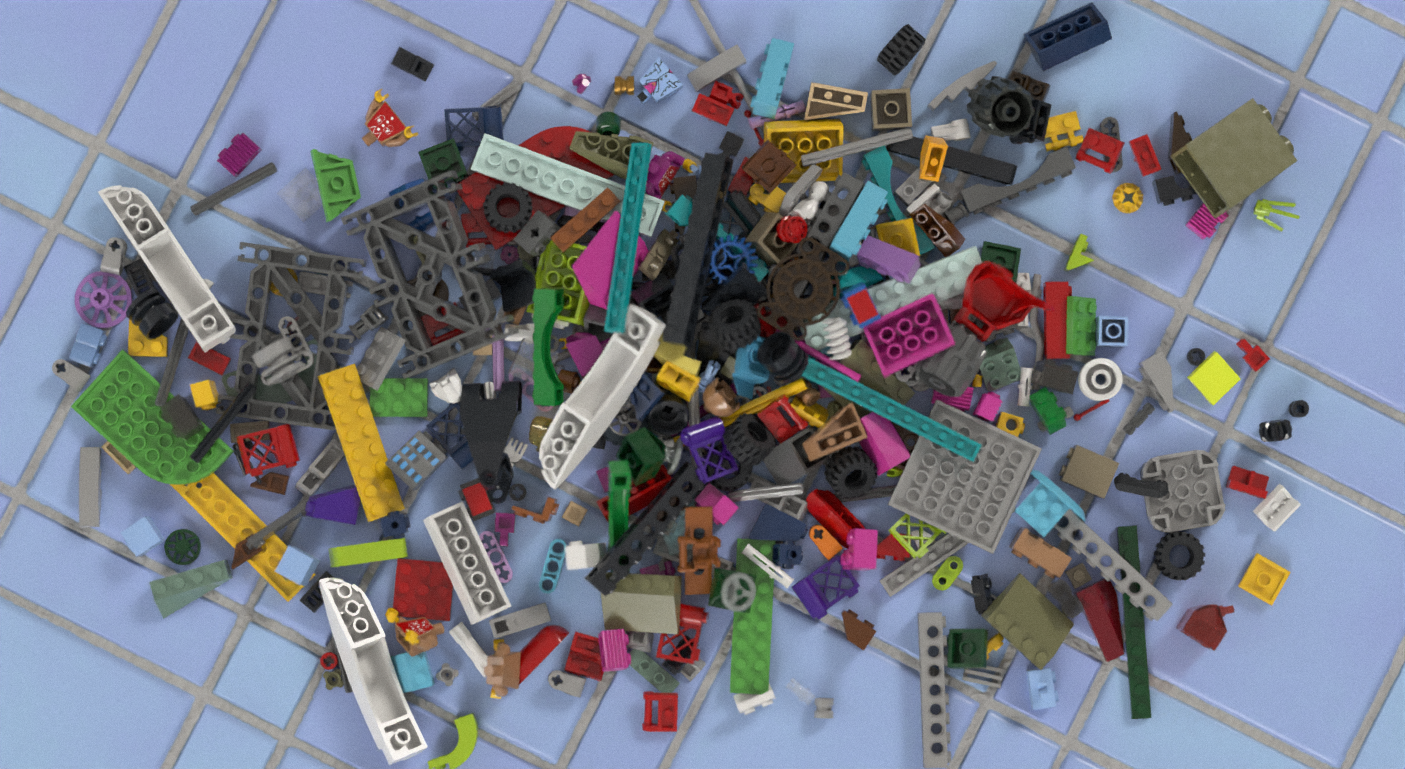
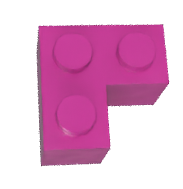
(722, 506)
(861, 550)

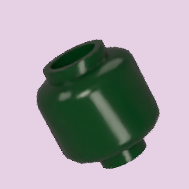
(608, 124)

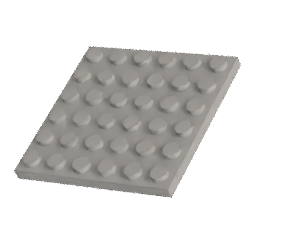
(964, 495)

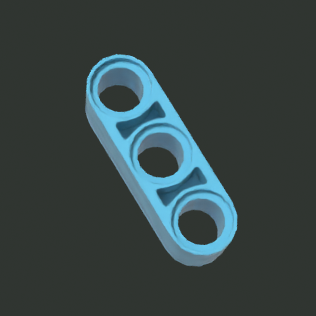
(546, 573)

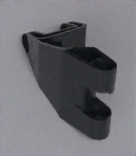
(487, 432)

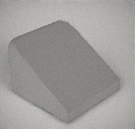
(641, 641)
(691, 670)

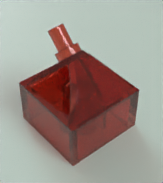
(1205, 624)

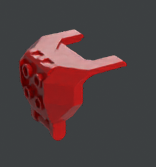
(995, 300)

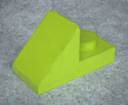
(1076, 259)

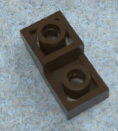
(1036, 88)

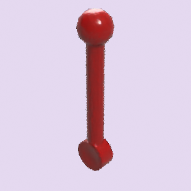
(747, 113)
(1077, 417)

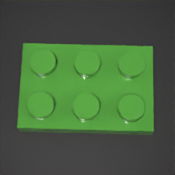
(1081, 326)
(400, 398)

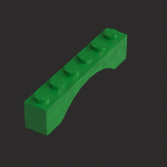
(547, 386)
(618, 501)

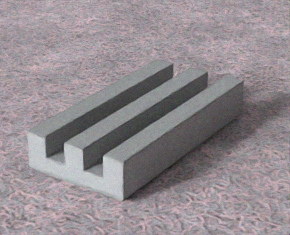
(998, 678)

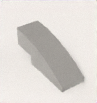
(717, 68)
(320, 469)
(788, 504)

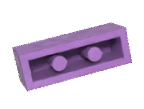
(888, 259)

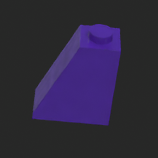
(335, 505)

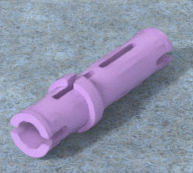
(783, 112)

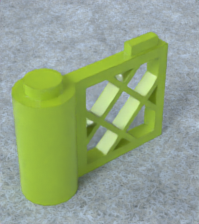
(907, 545)

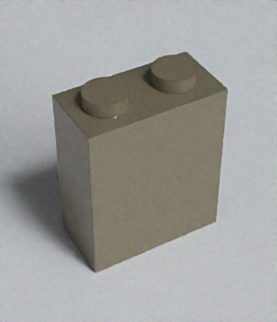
(1088, 471)

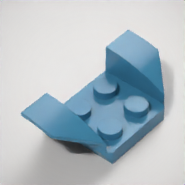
(749, 369)

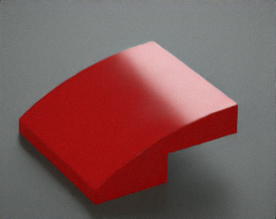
(585, 657)

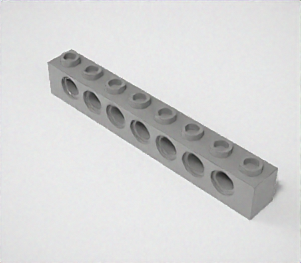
(1152, 612)
(942, 758)

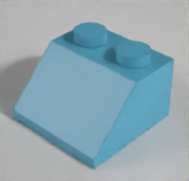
(413, 671)

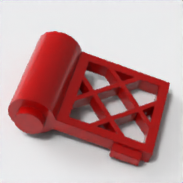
(283, 448)
(690, 618)

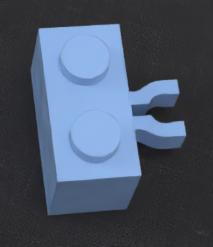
(1041, 688)

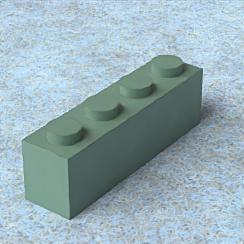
(183, 588)

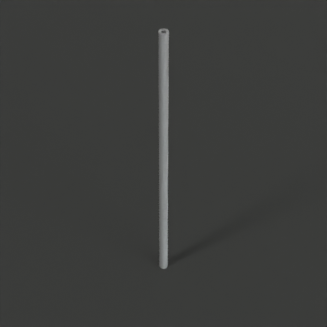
(720, 48)

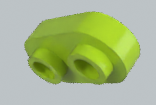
(947, 572)

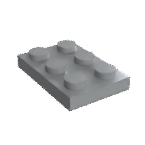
(379, 358)

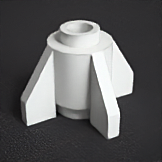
(448, 387)

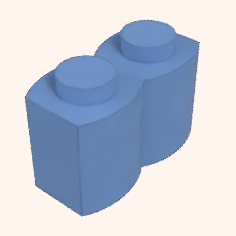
(88, 345)

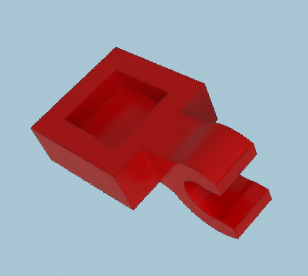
(1254, 356)

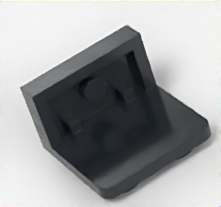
(516, 284)

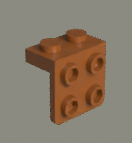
(551, 508)

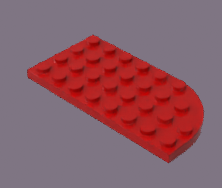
(550, 143)

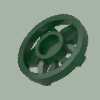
(182, 546)

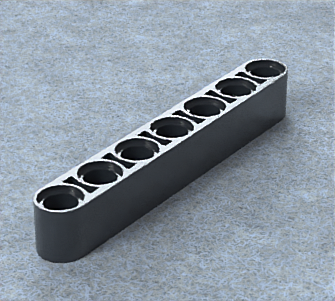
(961, 161)

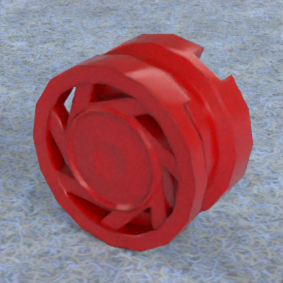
(791, 229)

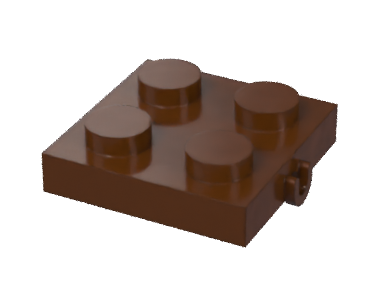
(769, 166)

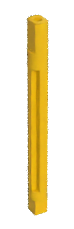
(759, 403)

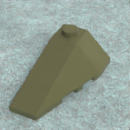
(606, 151)

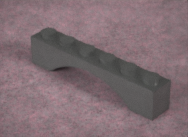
(980, 195)

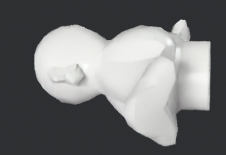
(809, 207)

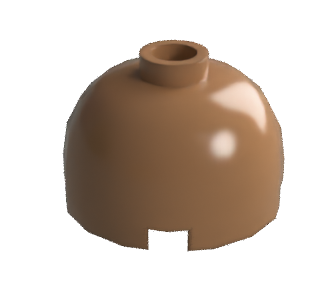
(719, 399)

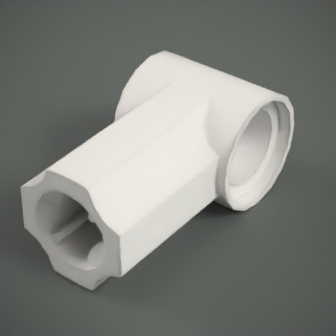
(955, 130)
(525, 331)

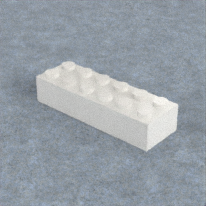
(467, 563)

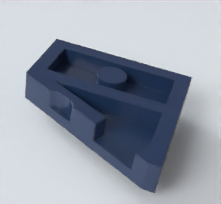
(645, 396)

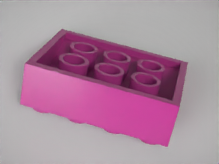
(596, 262)
(909, 334)

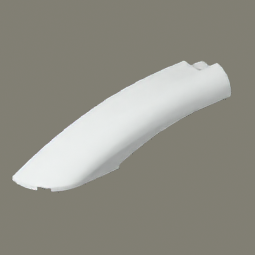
(169, 265)
(599, 396)
(371, 670)

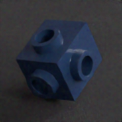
(388, 525)
(787, 554)

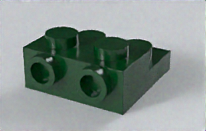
(441, 159)
(1002, 255)
(967, 648)

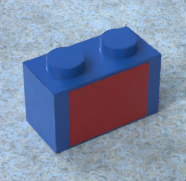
(861, 305)

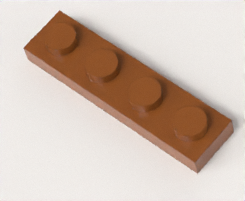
(585, 220)

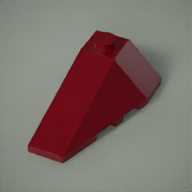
(1103, 617)

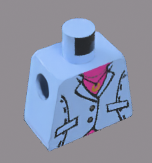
(658, 83)

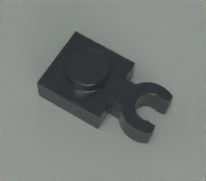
(731, 144)

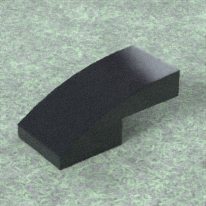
(412, 64)

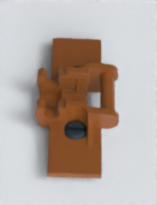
(705, 550)

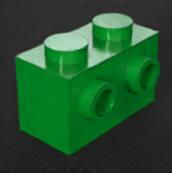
(1048, 411)

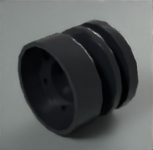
(151, 314)
(782, 357)
(669, 414)

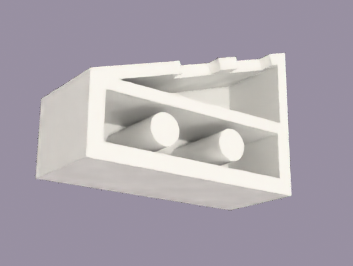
(584, 555)

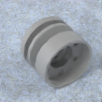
(277, 360)

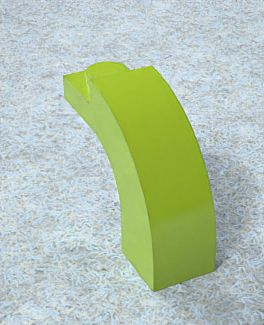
(468, 737)

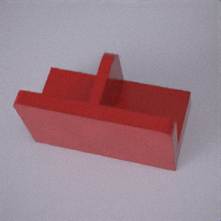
(713, 110)
(1144, 155)
(1247, 482)

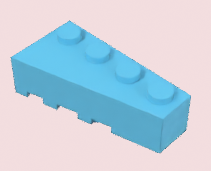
(772, 79)
(857, 222)

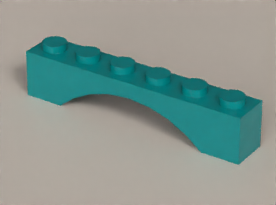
(879, 164)
(680, 213)

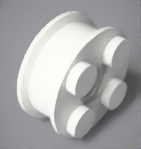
(1088, 383)

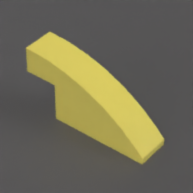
(676, 355)

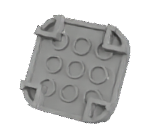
(1193, 491)

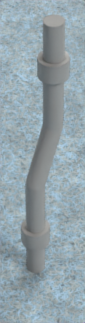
(1034, 324)

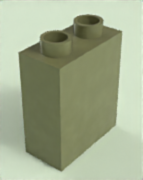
(1235, 157)

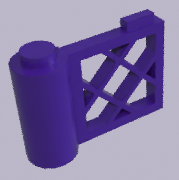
(701, 435)
(813, 597)

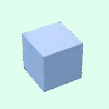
(1111, 331)
(142, 536)
(297, 565)

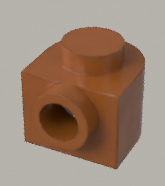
(569, 380)

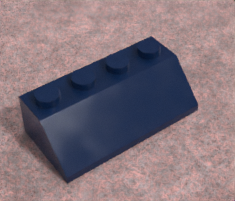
(1068, 36)

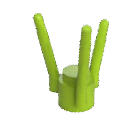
(1264, 207)

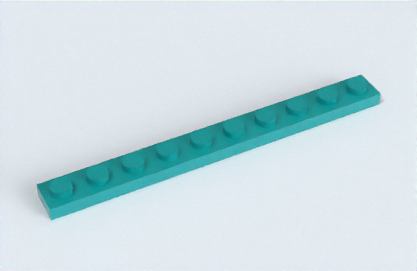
(627, 238)
(892, 410)

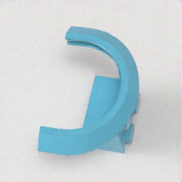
(1046, 505)

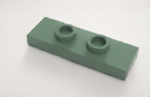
(653, 672)

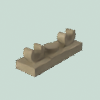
(658, 253)

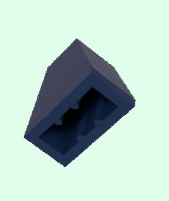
(777, 525)

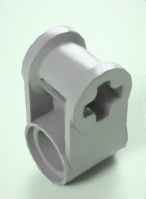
(114, 258)
(72, 376)
(570, 683)

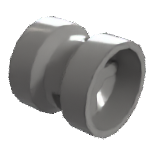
(823, 707)

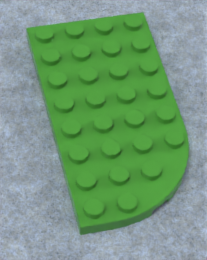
(125, 414)

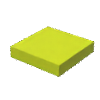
(1213, 378)

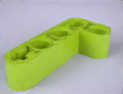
(367, 552)

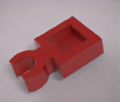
(723, 94)
(766, 329)

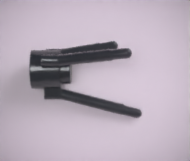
(248, 444)

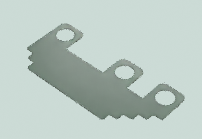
(275, 392)

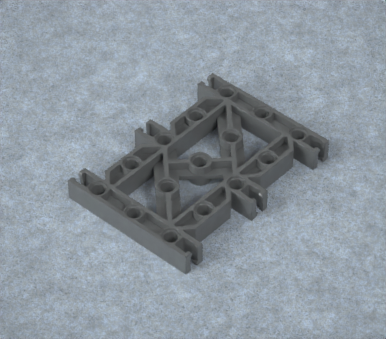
(439, 252)
(310, 322)

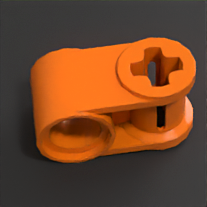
(826, 544)

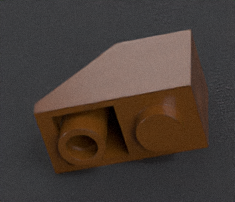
(856, 631)

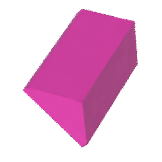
(882, 443)

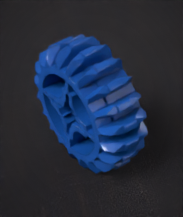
(728, 252)

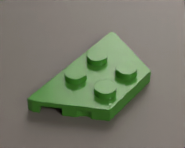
(335, 182)

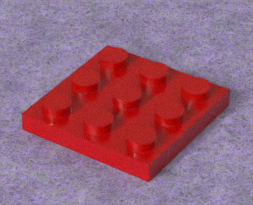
(422, 590)

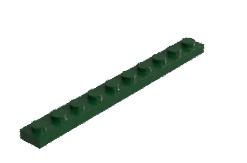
(1134, 629)

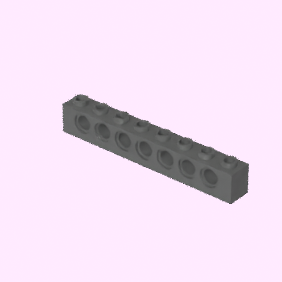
(854, 188)

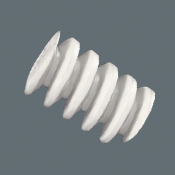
(838, 338)

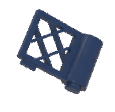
(489, 122)
(461, 451)

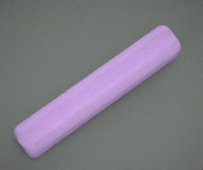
(498, 364)

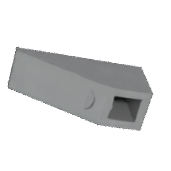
(1159, 375)
(519, 620)

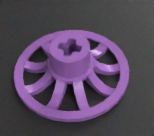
(102, 299)

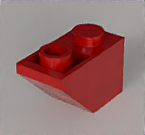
(891, 547)

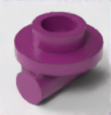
(582, 82)

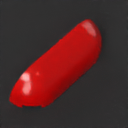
(832, 515)
(539, 648)

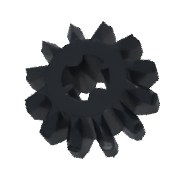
(1275, 430)

